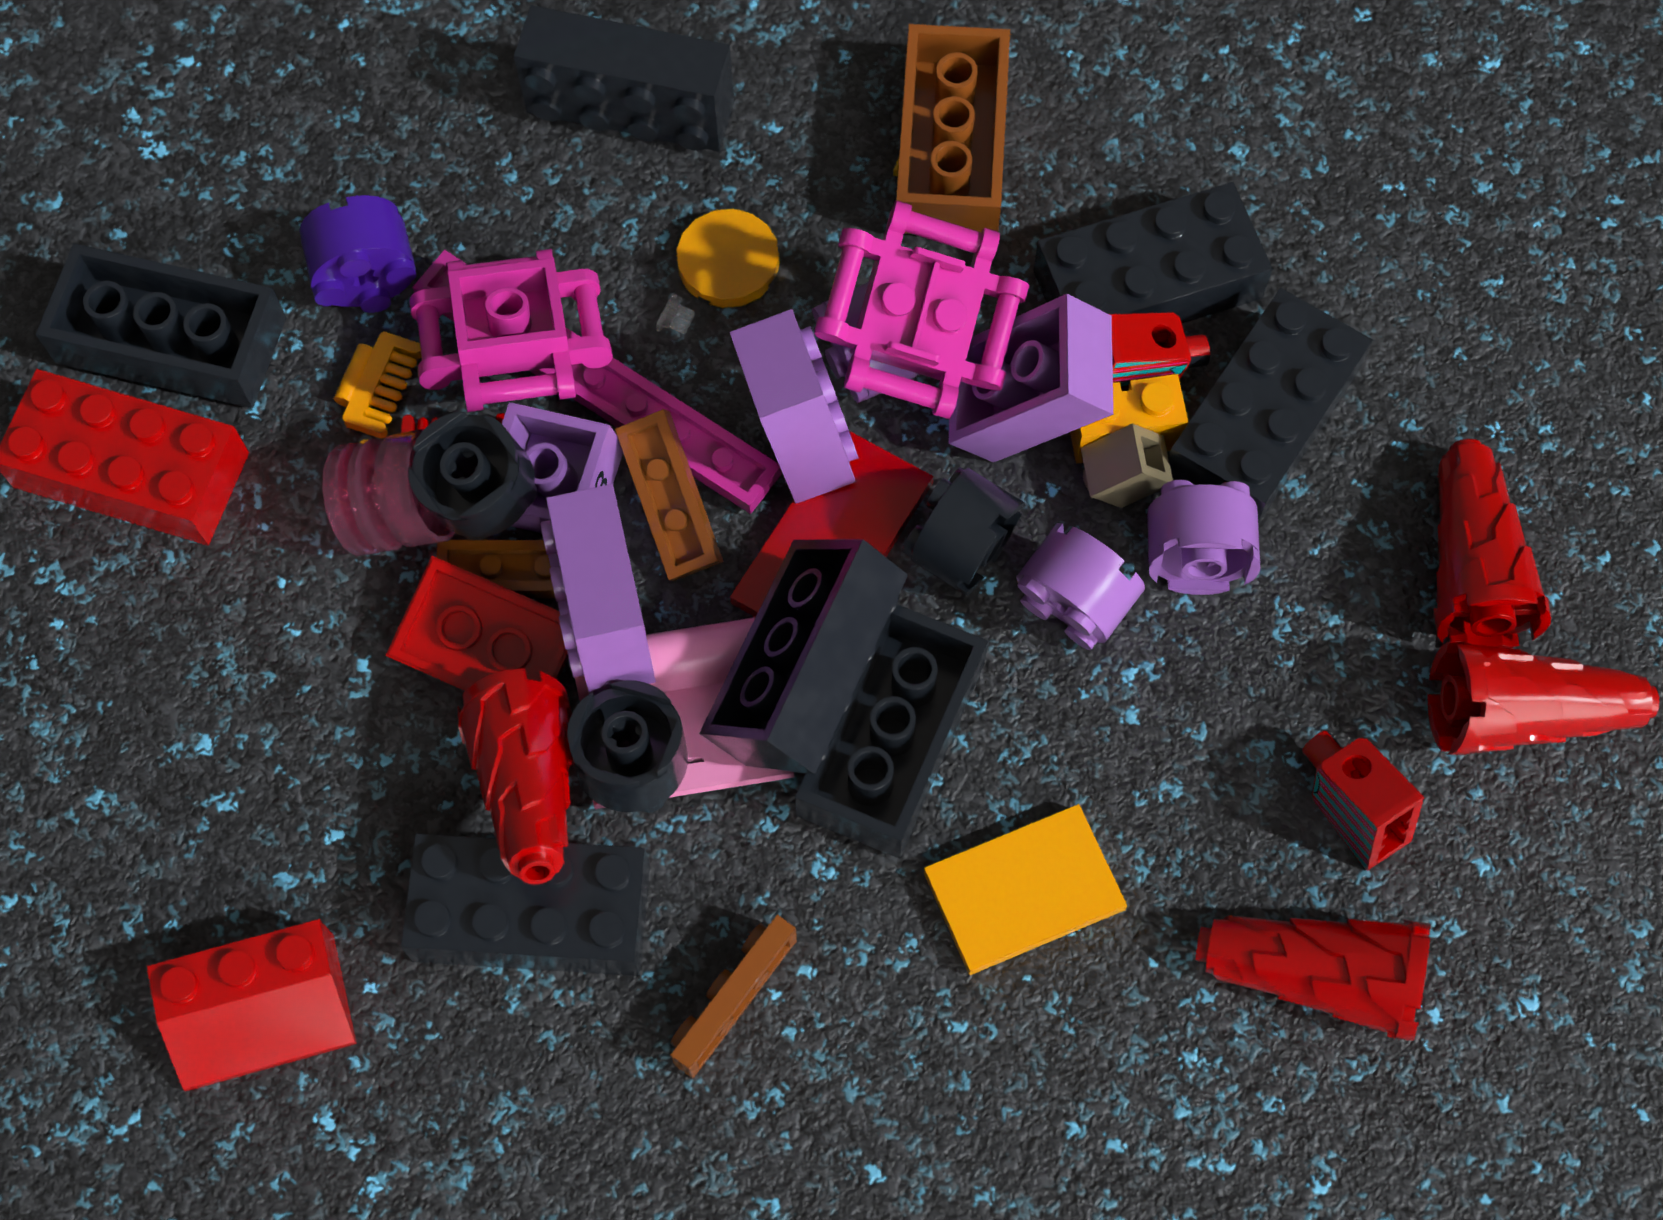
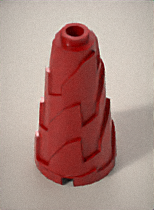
(1485, 569)
(1516, 698)
(522, 764)
(1348, 969)

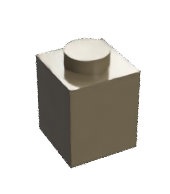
(1126, 465)

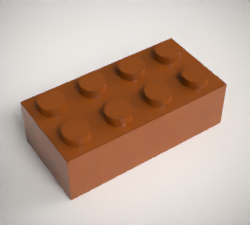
(954, 124)

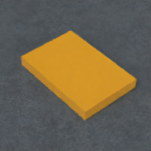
(1024, 889)

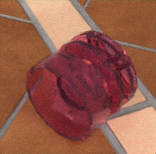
(372, 497)

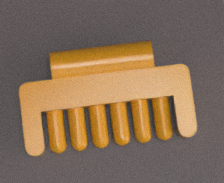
(365, 379)

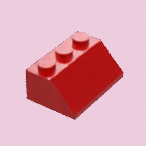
(252, 1004)

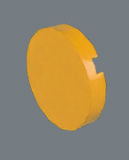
(728, 257)

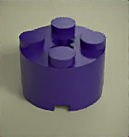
(357, 253)

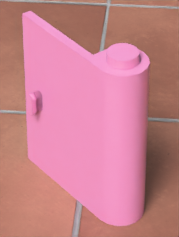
(691, 671)

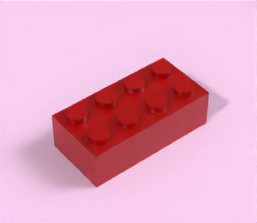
(122, 456)

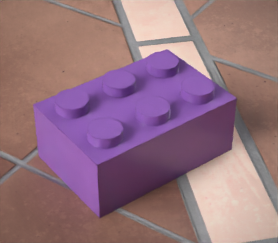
(1052, 385)
(796, 405)
(596, 589)

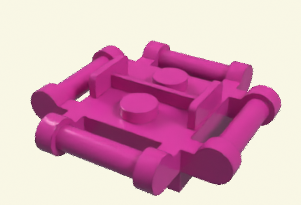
(921, 310)
(509, 323)

